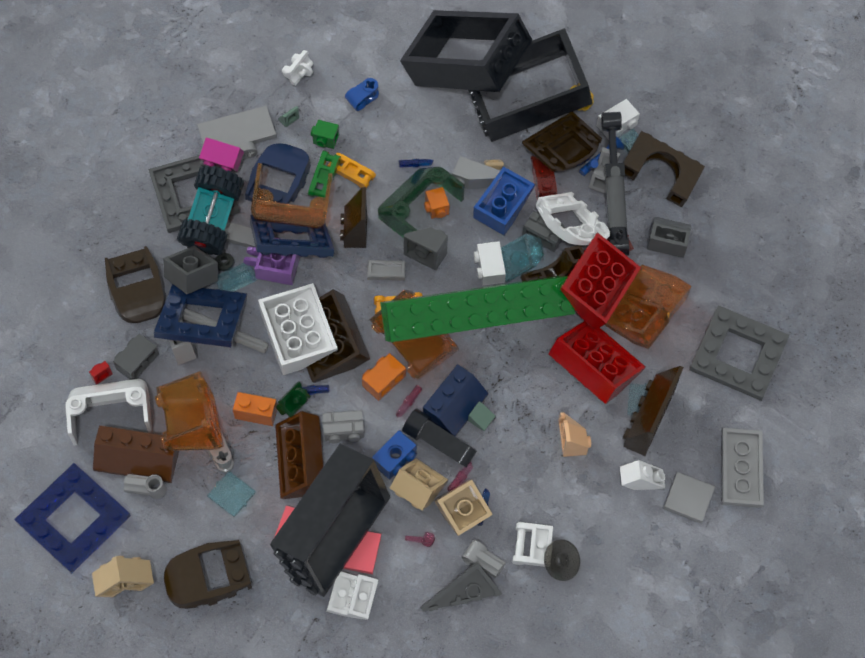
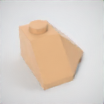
(573, 437)

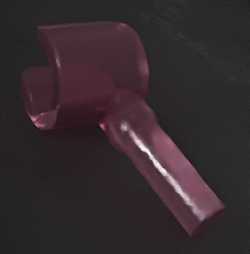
(427, 540)

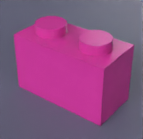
(221, 155)

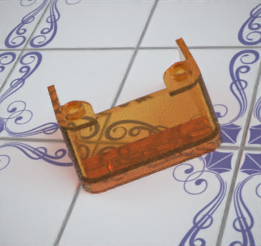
(266, 210)

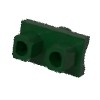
(293, 400)

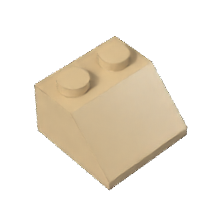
(418, 484)
(463, 507)

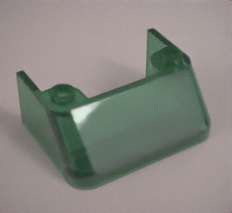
(396, 206)

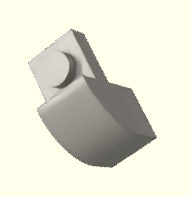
(598, 180)

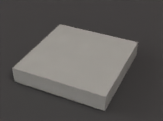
(689, 497)

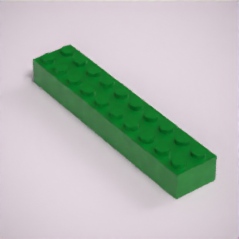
(474, 309)

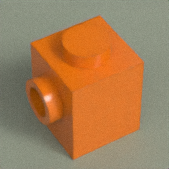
(436, 203)

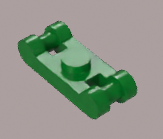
(322, 172)

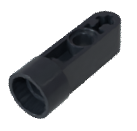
(420, 426)

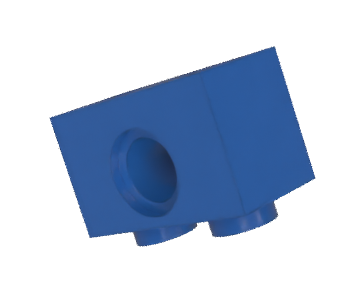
(399, 445)

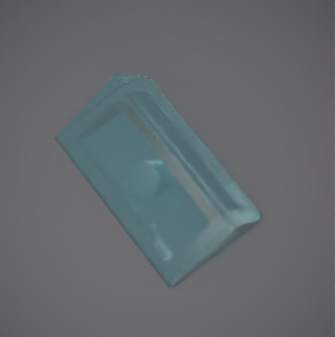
(236, 278)

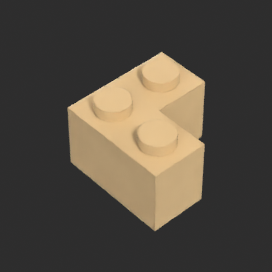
(122, 575)

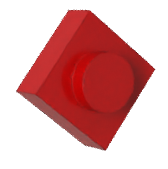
(100, 372)

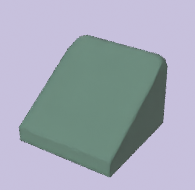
(289, 117)
(481, 416)

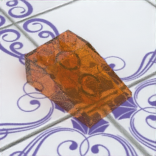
(659, 289)
(638, 320)

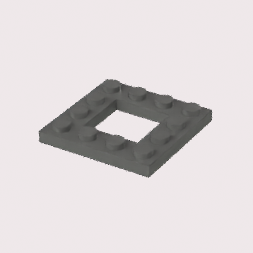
(162, 180)
(749, 384)

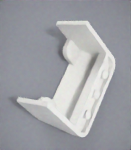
(130, 391)

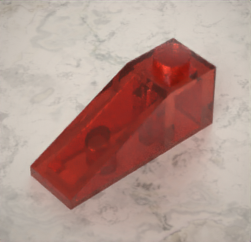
(543, 178)

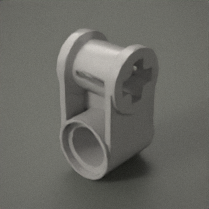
(222, 454)

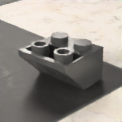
(669, 237)

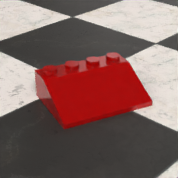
(599, 281)
(596, 360)

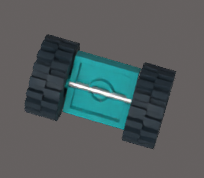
(210, 209)

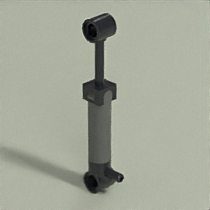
(615, 187)

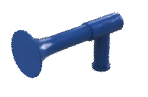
(593, 163)

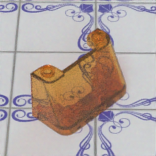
(420, 353)
(189, 414)

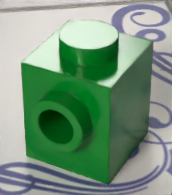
(325, 134)

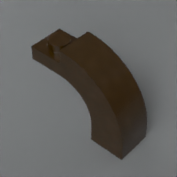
(560, 267)

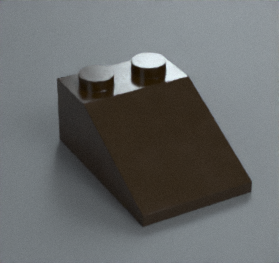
(355, 221)

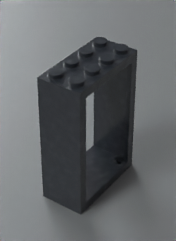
(538, 52)
(480, 75)
(330, 520)

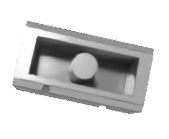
(343, 426)

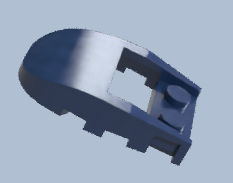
(286, 159)

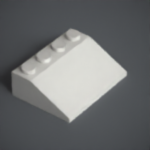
(297, 328)

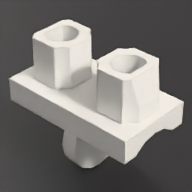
(300, 67)

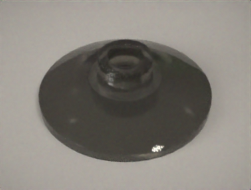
(568, 557)

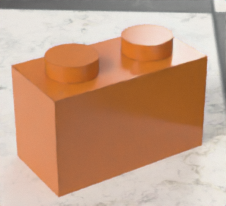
(383, 376)
(255, 409)

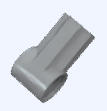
(143, 485)
(479, 553)

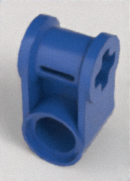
(362, 95)

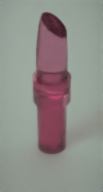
(408, 401)
(460, 477)

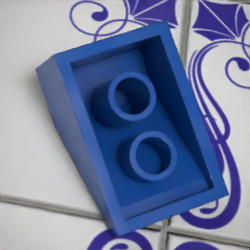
(503, 201)

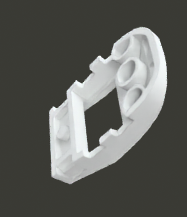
(574, 235)

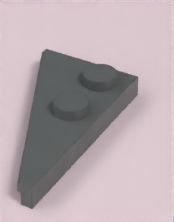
(468, 586)

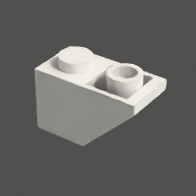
(642, 476)

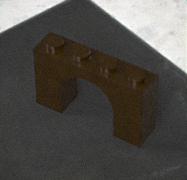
(685, 169)

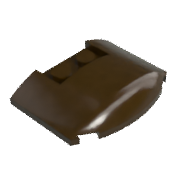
(564, 143)

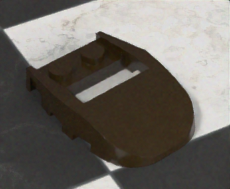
(137, 300)
(186, 580)

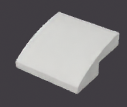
(352, 596)

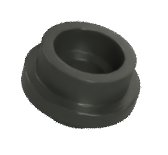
(226, 265)

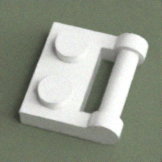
(540, 540)

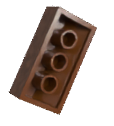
(132, 453)
(298, 453)

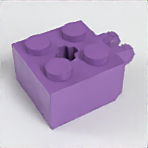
(273, 266)

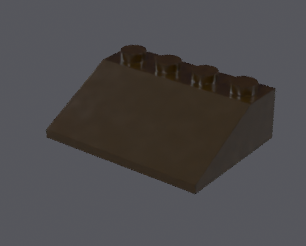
(347, 337)
(652, 410)

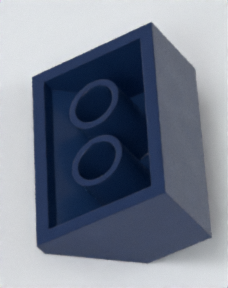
(455, 400)

